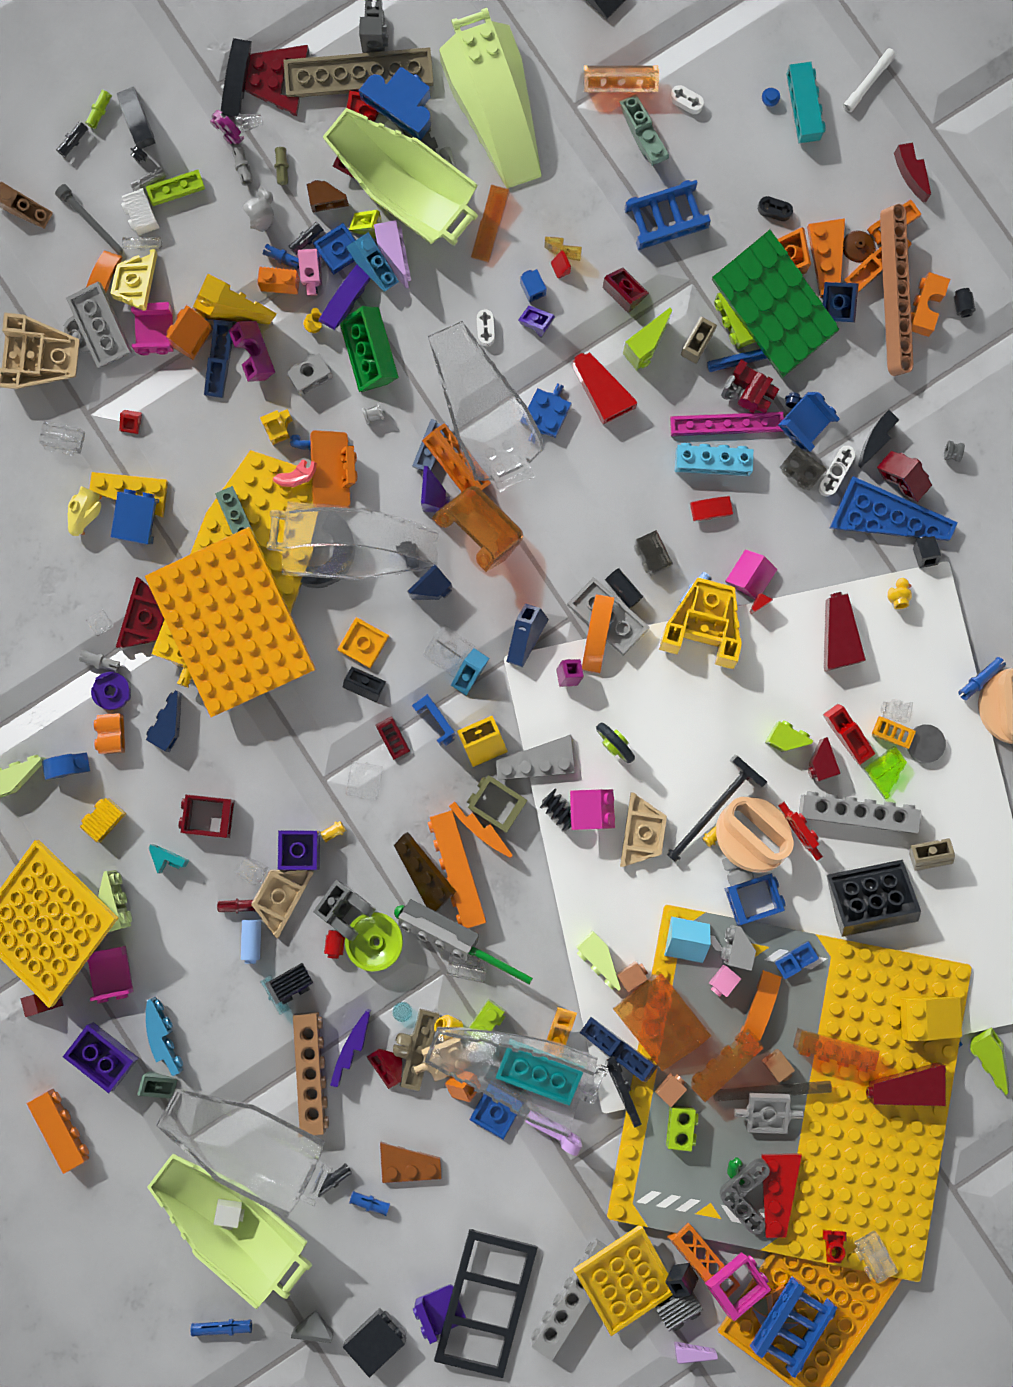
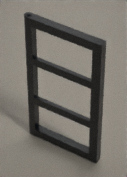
(509, 1332)

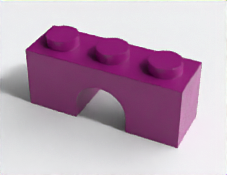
(248, 336)

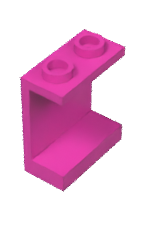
(152, 328)
(110, 974)

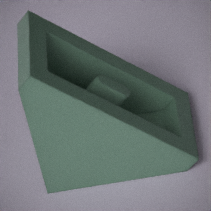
(157, 1085)

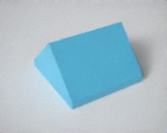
(688, 940)

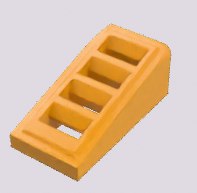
(891, 739)

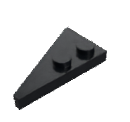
(623, 1089)

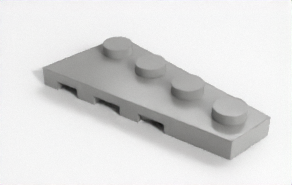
(542, 760)

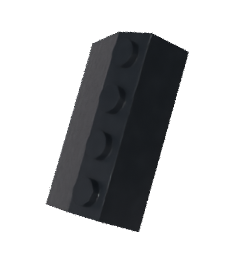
(873, 898)

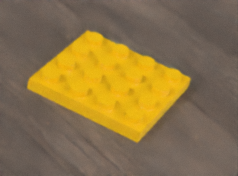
(624, 1280)

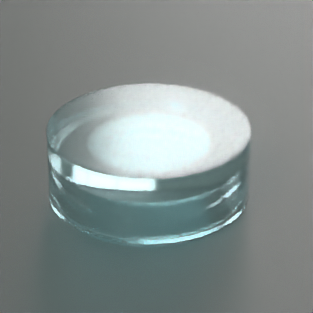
(402, 1011)

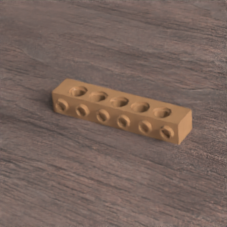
(312, 1021)

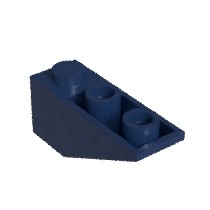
(526, 633)
(167, 726)

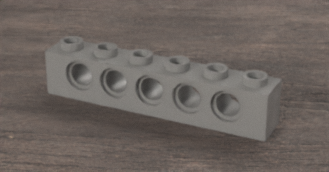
(909, 823)
(550, 1345)

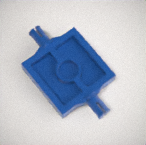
(549, 410)

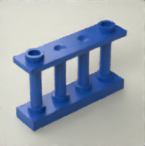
(664, 233)
(780, 1312)

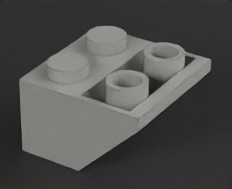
(738, 949)

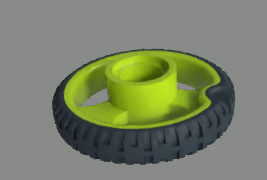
(615, 742)

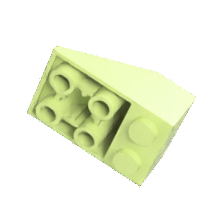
(113, 897)

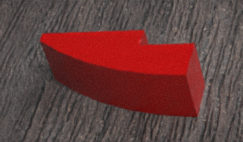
(849, 733)

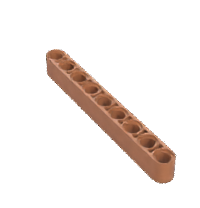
(896, 290)

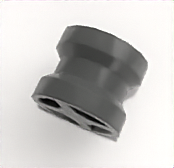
(954, 451)

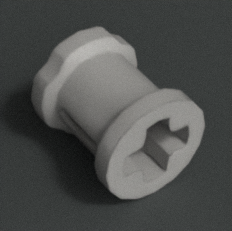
(373, 414)

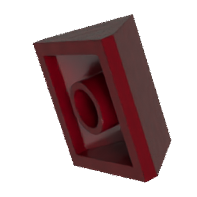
(624, 289)

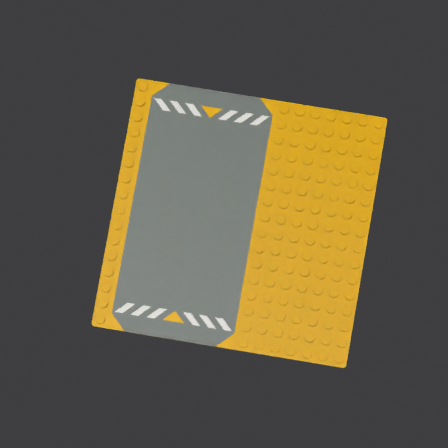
(859, 1160)

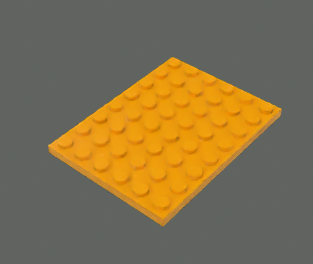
(230, 622)
(857, 1305)

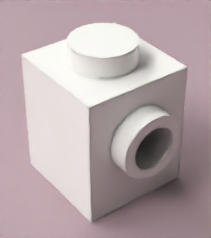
(228, 1214)

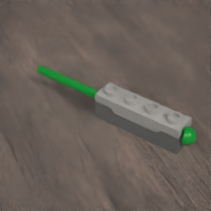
(448, 935)

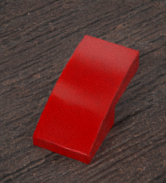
(711, 508)

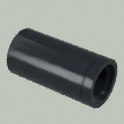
(624, 588)

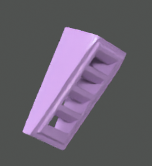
(693, 1353)

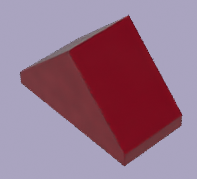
(34, 1005)

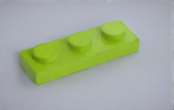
(175, 187)

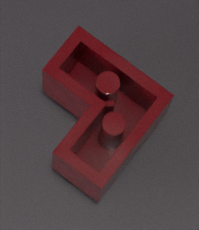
(906, 474)

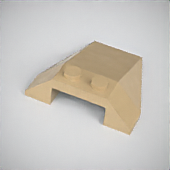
(35, 353)

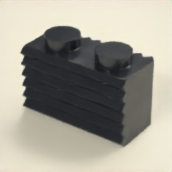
(289, 983)

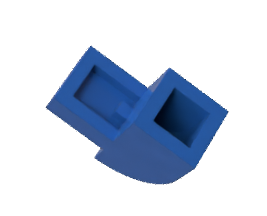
(65, 765)

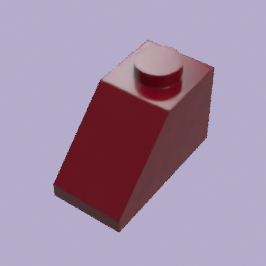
(823, 762)

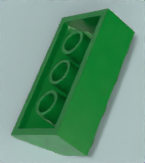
(368, 348)

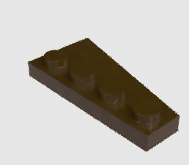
(426, 877)

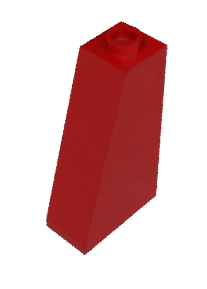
(603, 390)

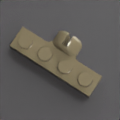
(413, 1046)

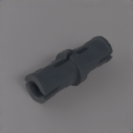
(64, 148)
(316, 229)
(333, 1179)

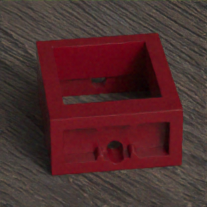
(226, 818)

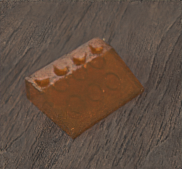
(661, 1021)

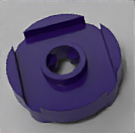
(121, 695)

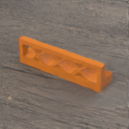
(451, 461)
(696, 1263)

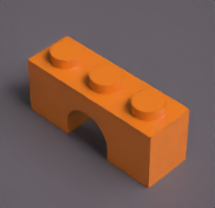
(932, 288)

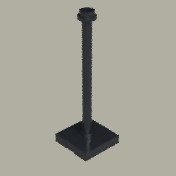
(745, 774)

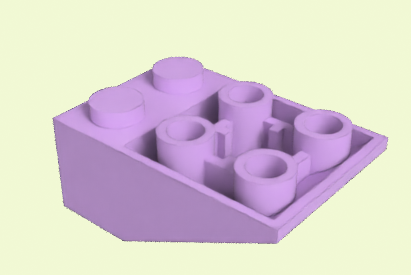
(392, 247)

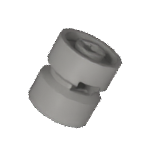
(736, 874)

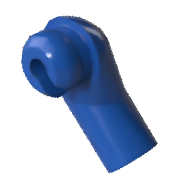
(300, 444)

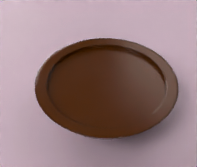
(858, 246)

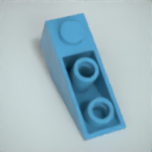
(372, 261)

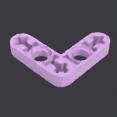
(570, 1144)

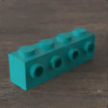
(805, 102)

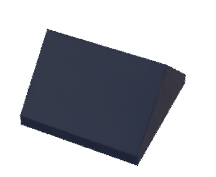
(841, 300)

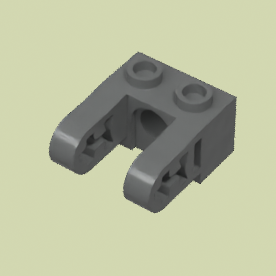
(373, 28)
(337, 904)

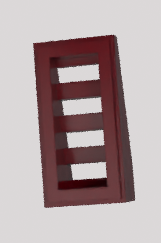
(384, 723)

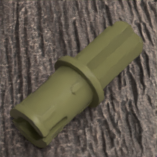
(281, 166)

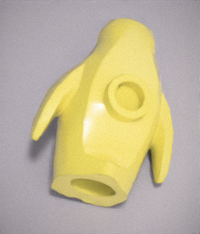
(82, 510)

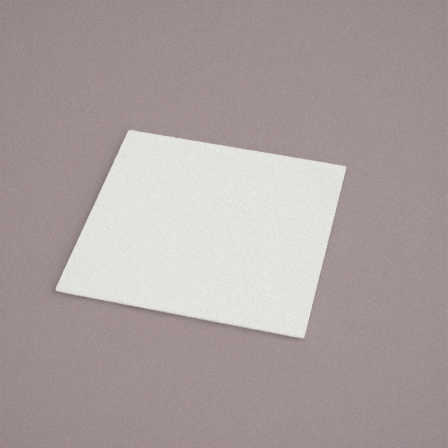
(694, 716)

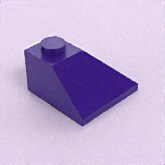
(433, 493)

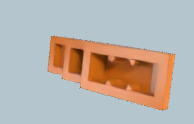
(868, 270)
(486, 834)

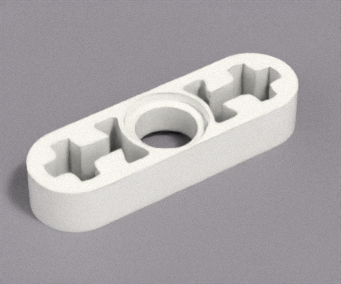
(826, 480)

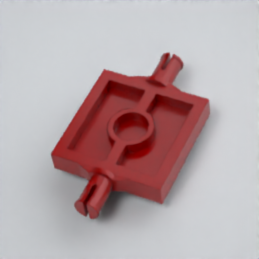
(798, 825)

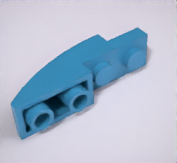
(157, 1028)

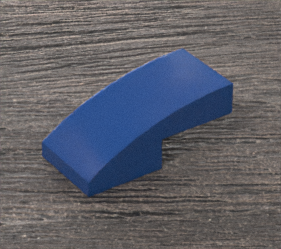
(796, 960)

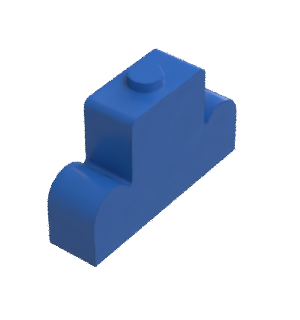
(400, 100)

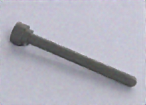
(64, 194)

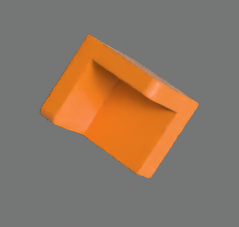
(460, 1090)

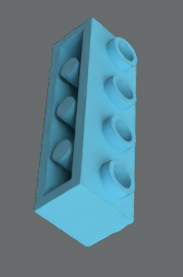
(714, 459)

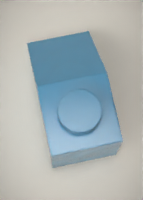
(469, 671)

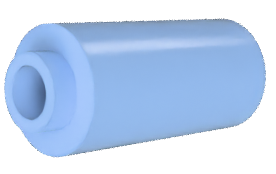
(251, 941)

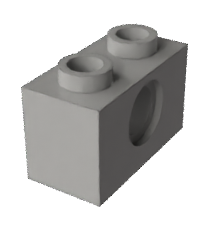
(320, 375)

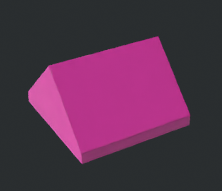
(751, 574)

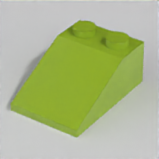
(642, 345)

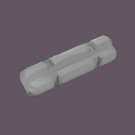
(148, 179)

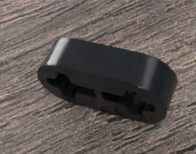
(775, 208)

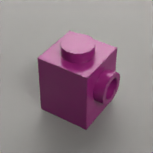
(569, 672)

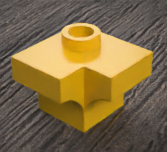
(276, 425)

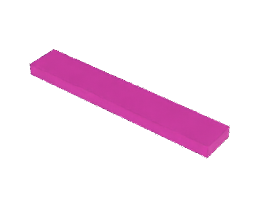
(726, 424)

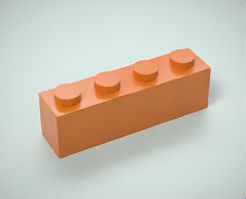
(58, 1130)

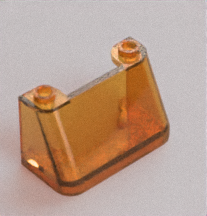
(483, 524)

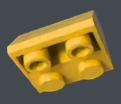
(482, 741)

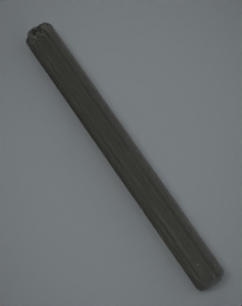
(792, 1089)

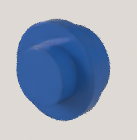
(770, 97)

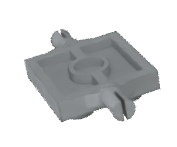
(768, 1113)

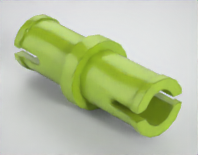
(98, 109)

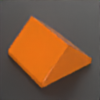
(797, 248)

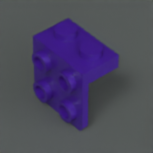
(432, 1311)

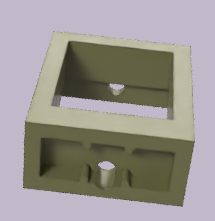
(484, 782)

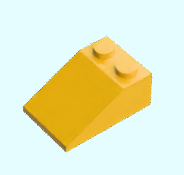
(930, 1018)

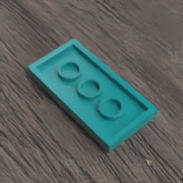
(539, 1075)

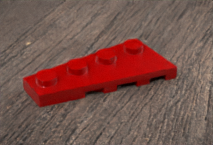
(779, 1192)

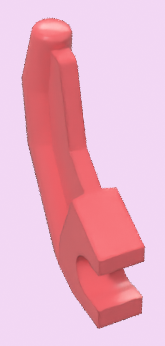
(296, 477)

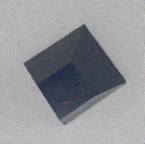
(431, 586)

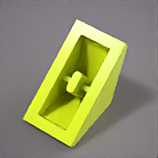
(364, 222)

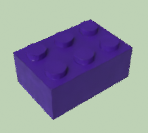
(100, 1057)

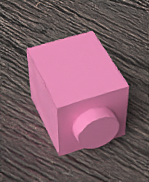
(724, 981)

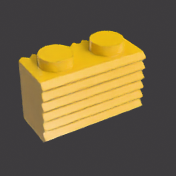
(102, 819)

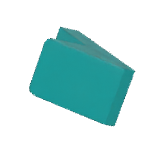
(162, 856)

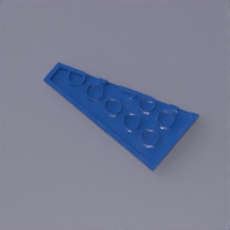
(881, 512)

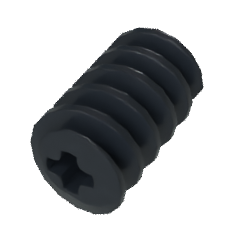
(558, 809)

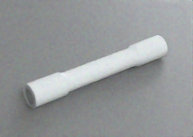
(857, 96)

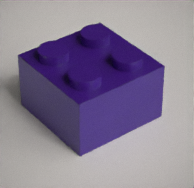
(298, 850)

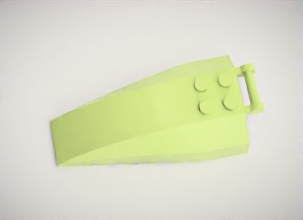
(493, 94)

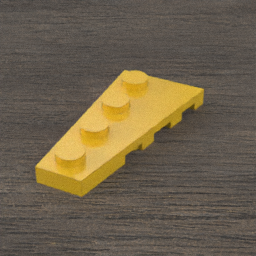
(109, 484)

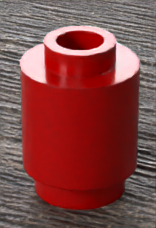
(334, 944)

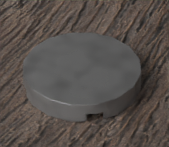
(927, 744)

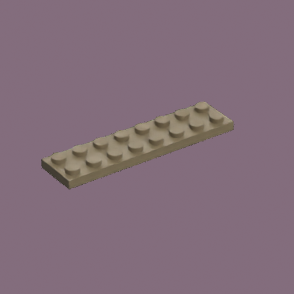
(349, 72)

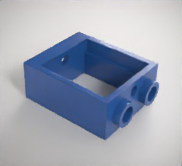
(736, 906)

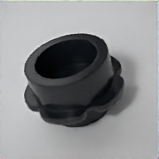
(138, 154)

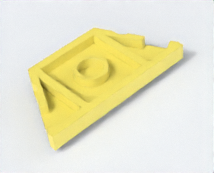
(134, 280)

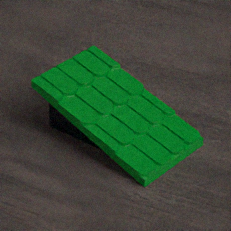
(775, 303)

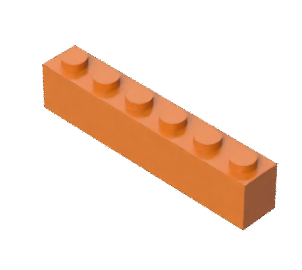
(457, 868)

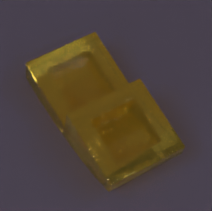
(556, 245)

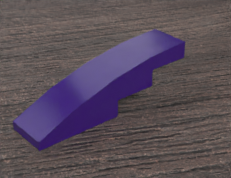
(344, 298)
(354, 1042)

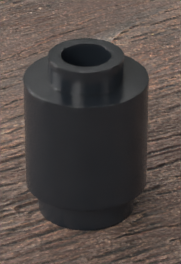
(964, 302)

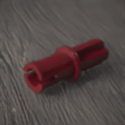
(235, 906)

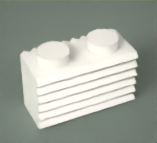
(140, 212)

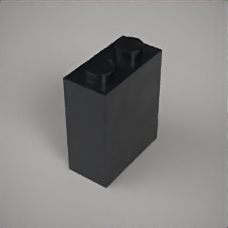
(375, 1342)

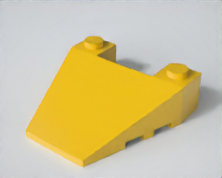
(220, 303)
(707, 617)

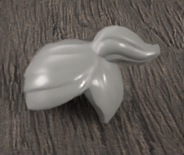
(260, 210)

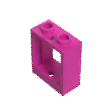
(748, 1300)

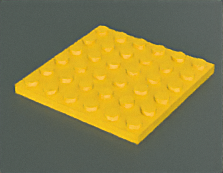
(49, 923)

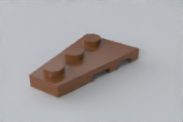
(408, 1165)

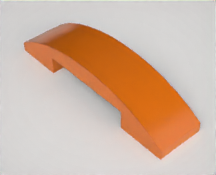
(104, 269)
(597, 633)
(762, 1003)

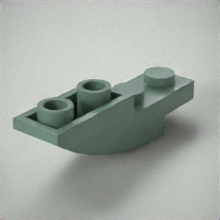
(643, 131)

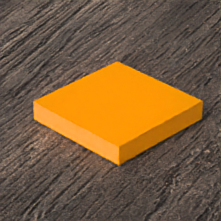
(363, 642)

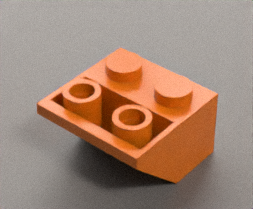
(188, 332)

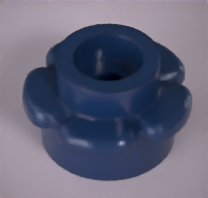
(792, 399)

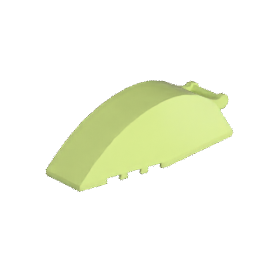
(403, 176)
(246, 1257)

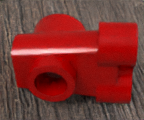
(835, 1240)

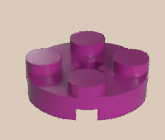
(227, 126)

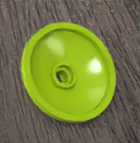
(364, 951)

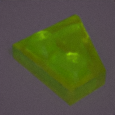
(885, 770)

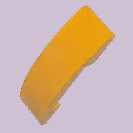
(561, 1026)

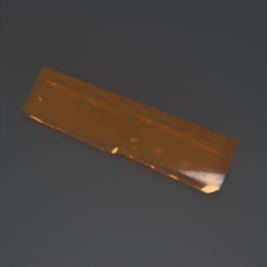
(490, 223)

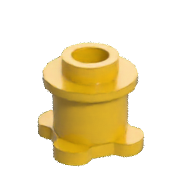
(311, 322)

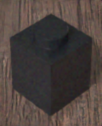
(926, 551)
(682, 1280)

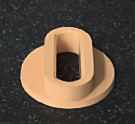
(996, 705)
(743, 846)

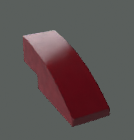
(913, 171)

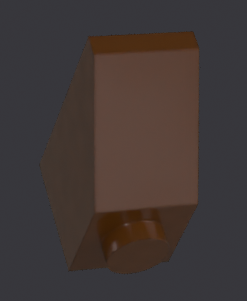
(325, 196)

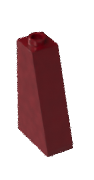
(841, 636)
(913, 1087)

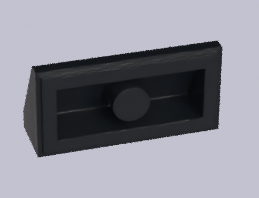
(363, 684)

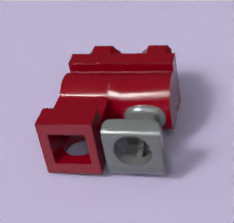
(755, 387)

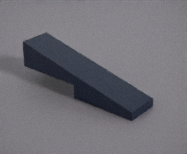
(219, 359)
(622, 1051)

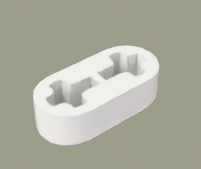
(686, 100)
(481, 328)

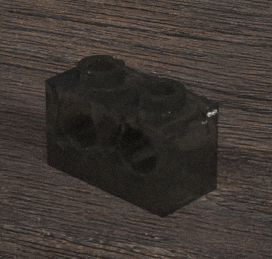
(806, 464)

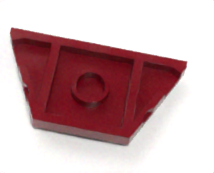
(142, 618)

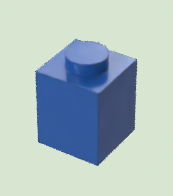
(533, 285)

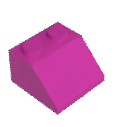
(592, 809)

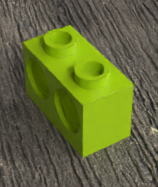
(676, 1128)

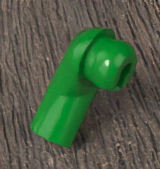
(733, 1168)

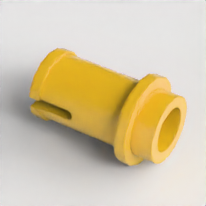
(333, 831)
(710, 838)

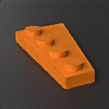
(827, 250)

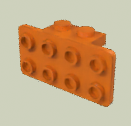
(334, 468)

